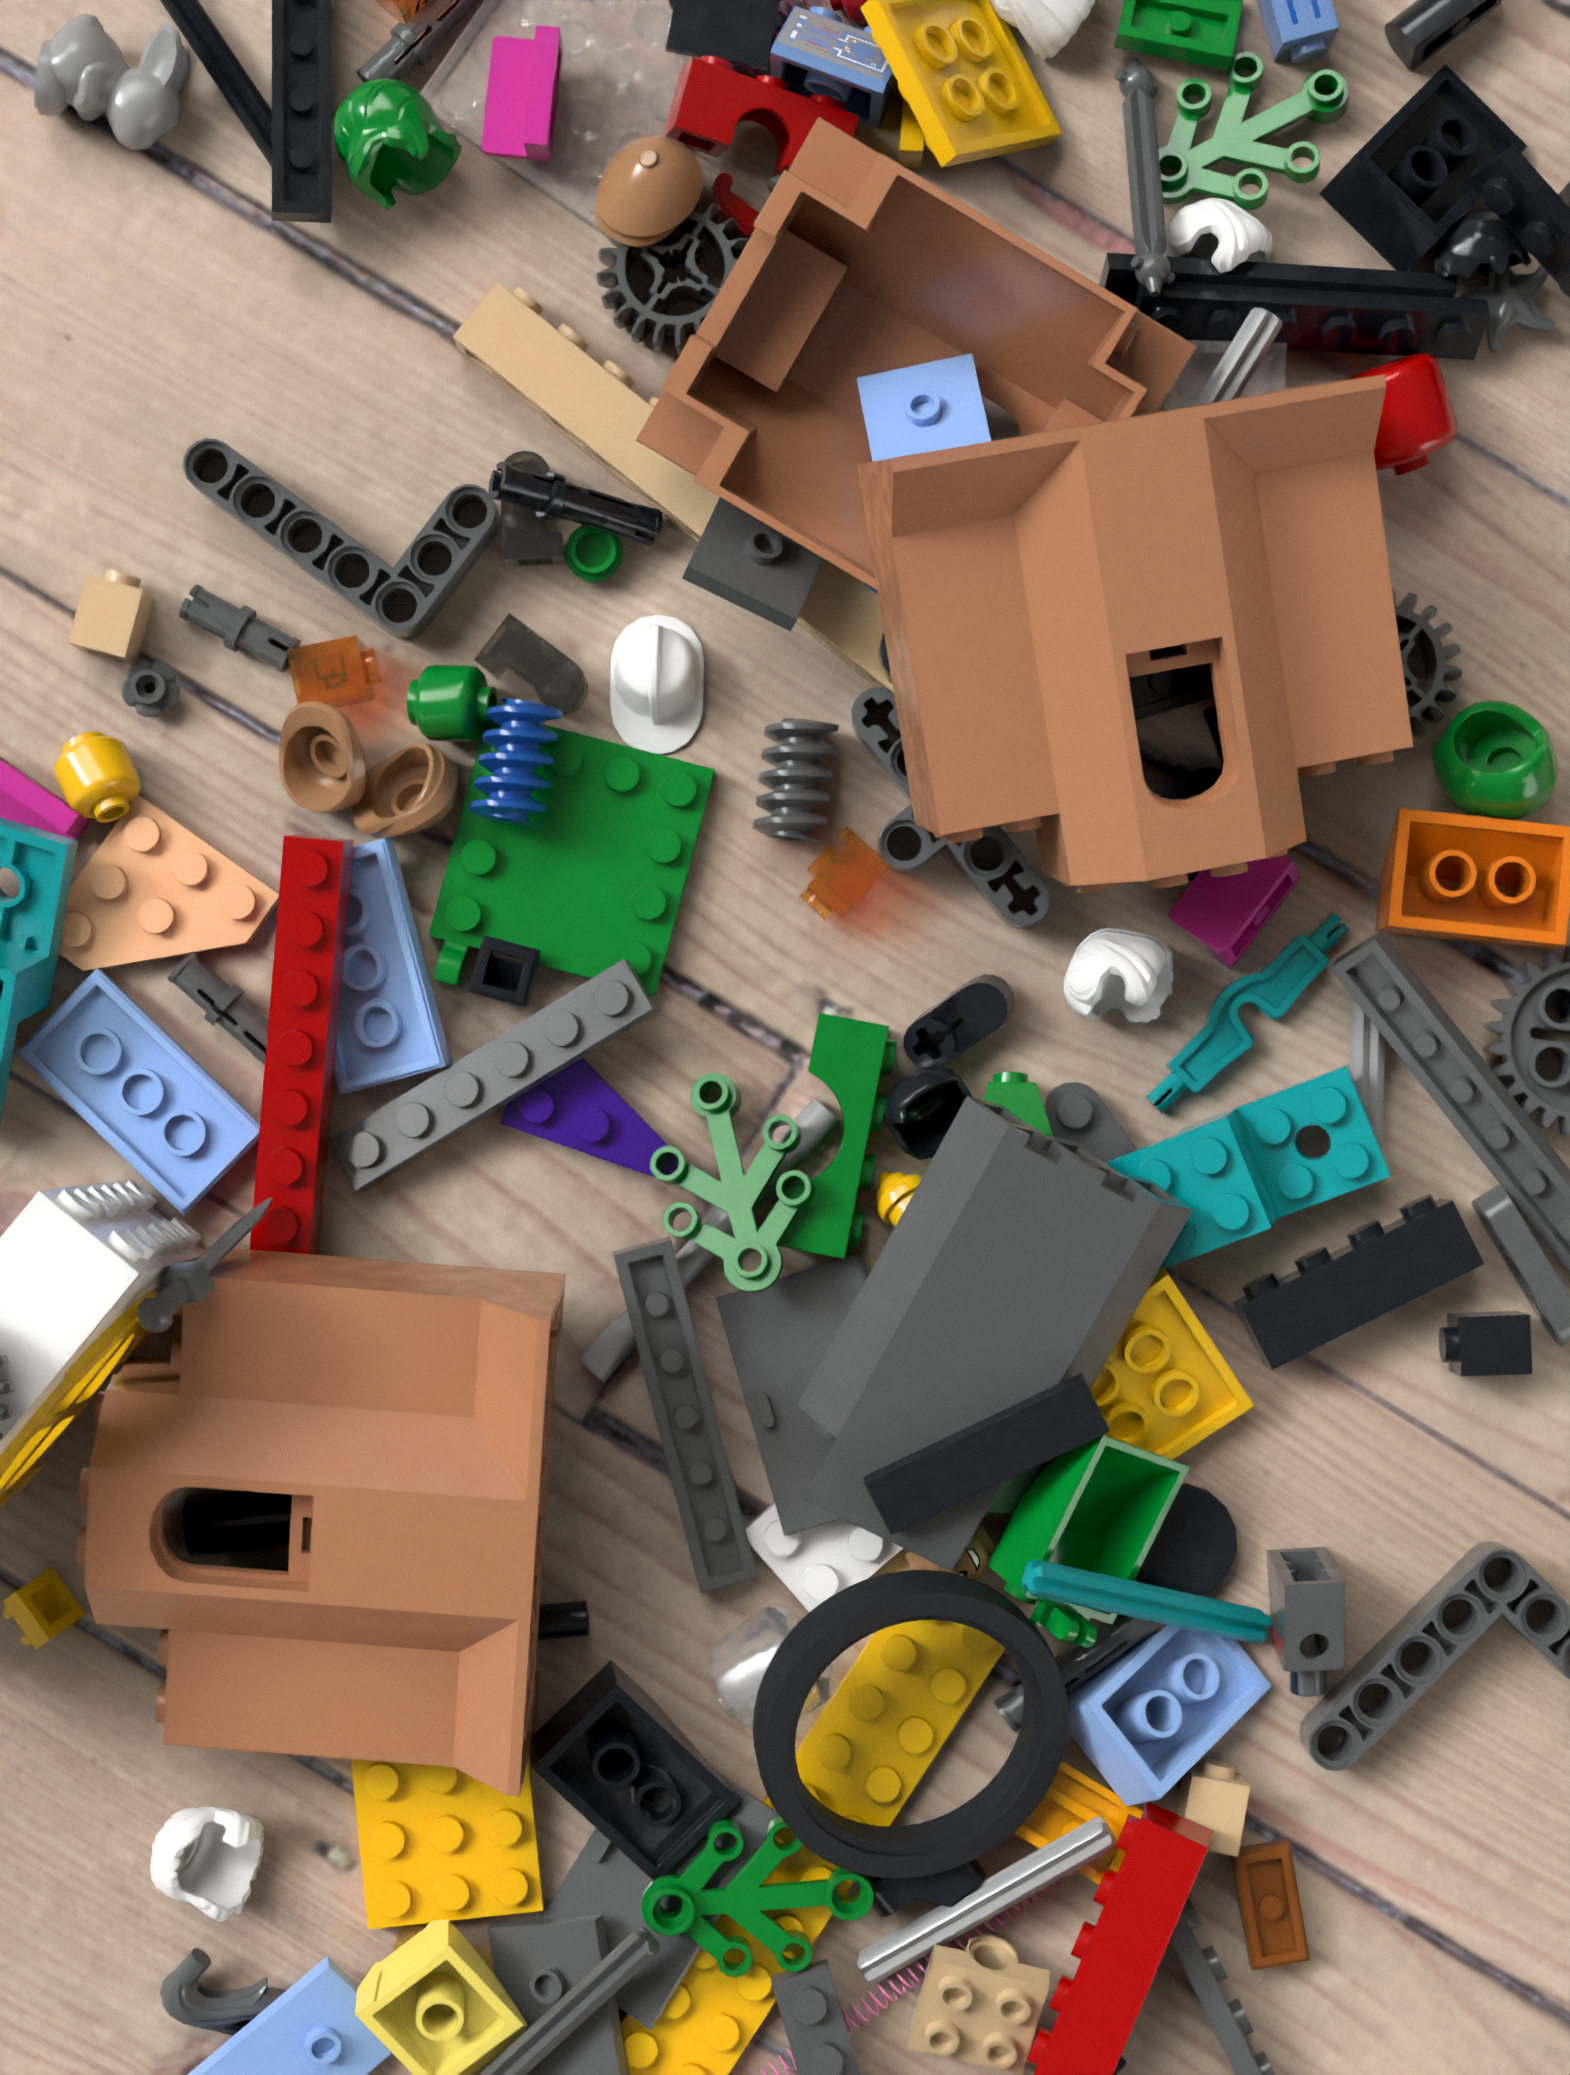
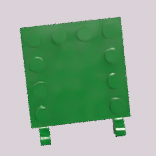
(593, 876)

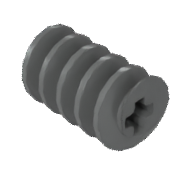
(794, 779)

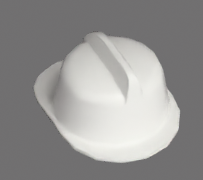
(657, 684)

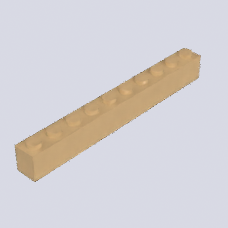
(604, 418)

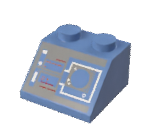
(833, 60)

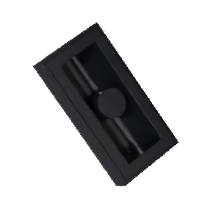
(1432, 25)
(236, 1522)

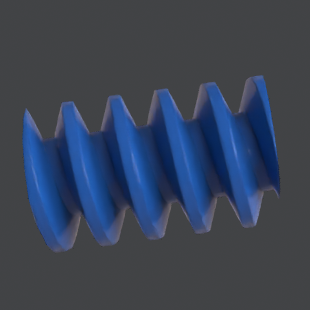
(515, 761)

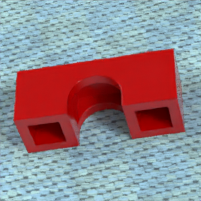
(715, 99)

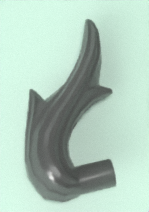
(208, 2007)

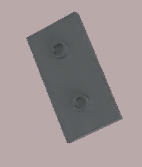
(753, 565)
(538, 1966)

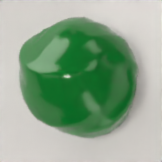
(1496, 761)

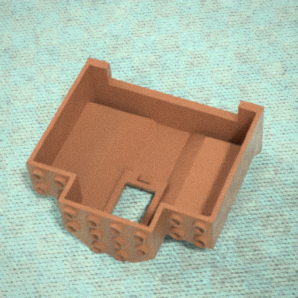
(1052, 562)
(418, 1442)

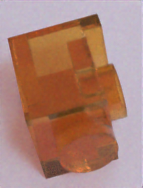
(842, 876)

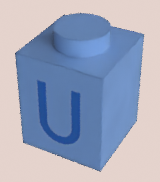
(1298, 27)

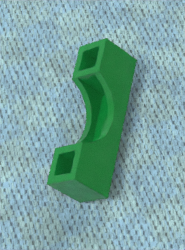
(849, 1061)

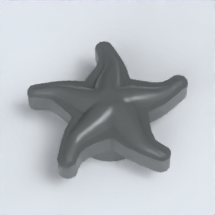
(1511, 303)

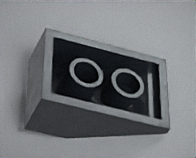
(1414, 170)
(631, 1772)

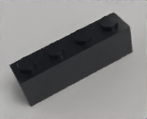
(1357, 1281)

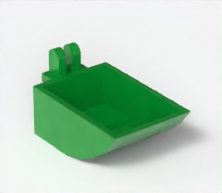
(1090, 1513)

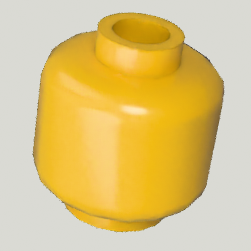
(97, 776)

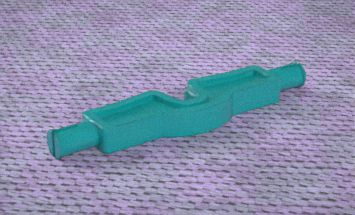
(1269, 990)

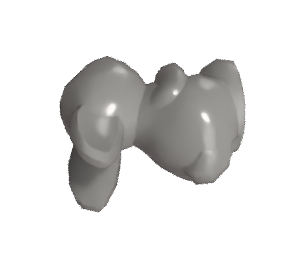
(89, 72)

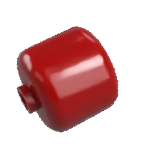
(1414, 414)

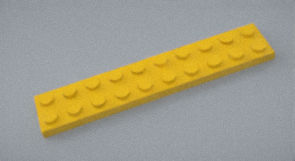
(857, 1762)

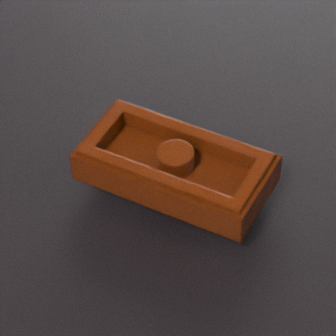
(1270, 1905)

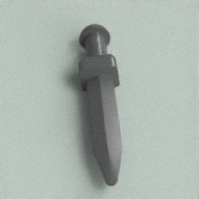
(190, 1280)

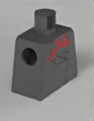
(1306, 1616)

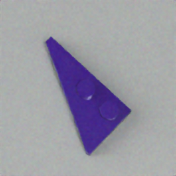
(588, 1116)

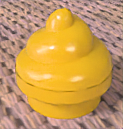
(894, 1195)

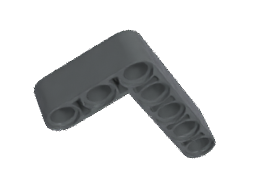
(339, 549)
(1443, 1648)

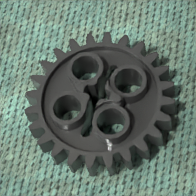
(1520, 1050)

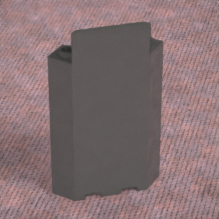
(989, 1290)

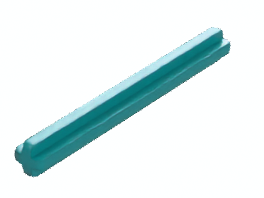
(1145, 1601)

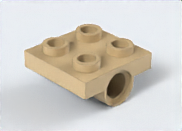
(979, 2005)

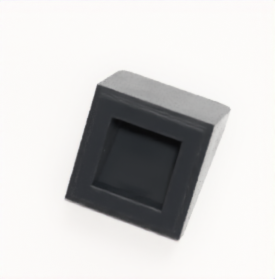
(505, 971)

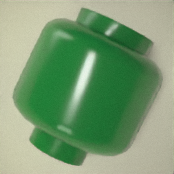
(451, 702)

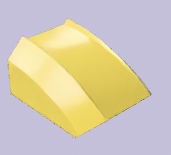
(438, 2005)

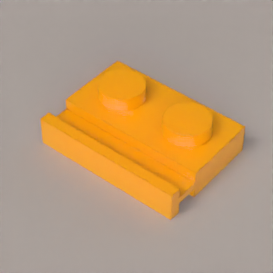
(1071, 1803)

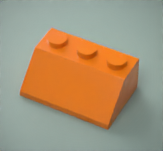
(1476, 880)

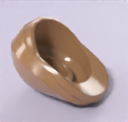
(647, 190)
(321, 758)
(407, 792)

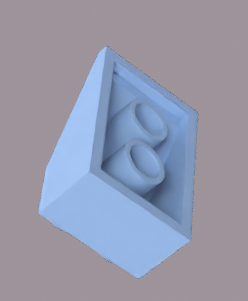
(1162, 1708)

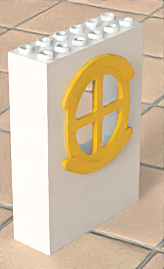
(70, 1306)

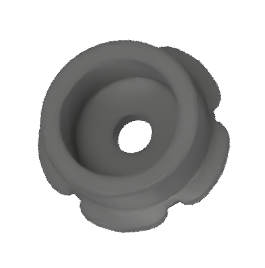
(153, 703)

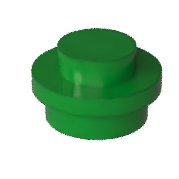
(593, 554)

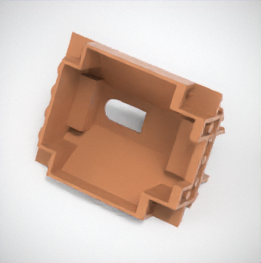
(872, 275)

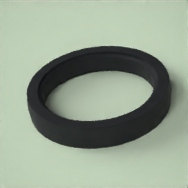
(981, 1821)

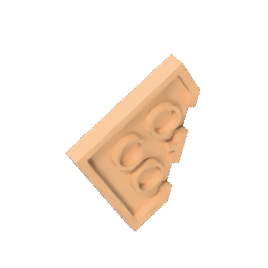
(159, 896)

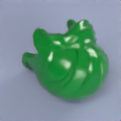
(392, 141)

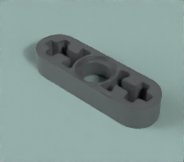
(1526, 1261)

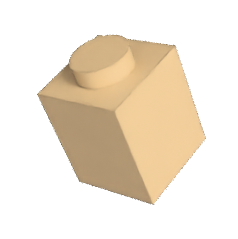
(111, 617)
(1217, 1800)

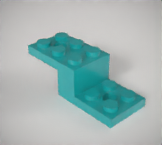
(30, 927)
(1247, 1164)

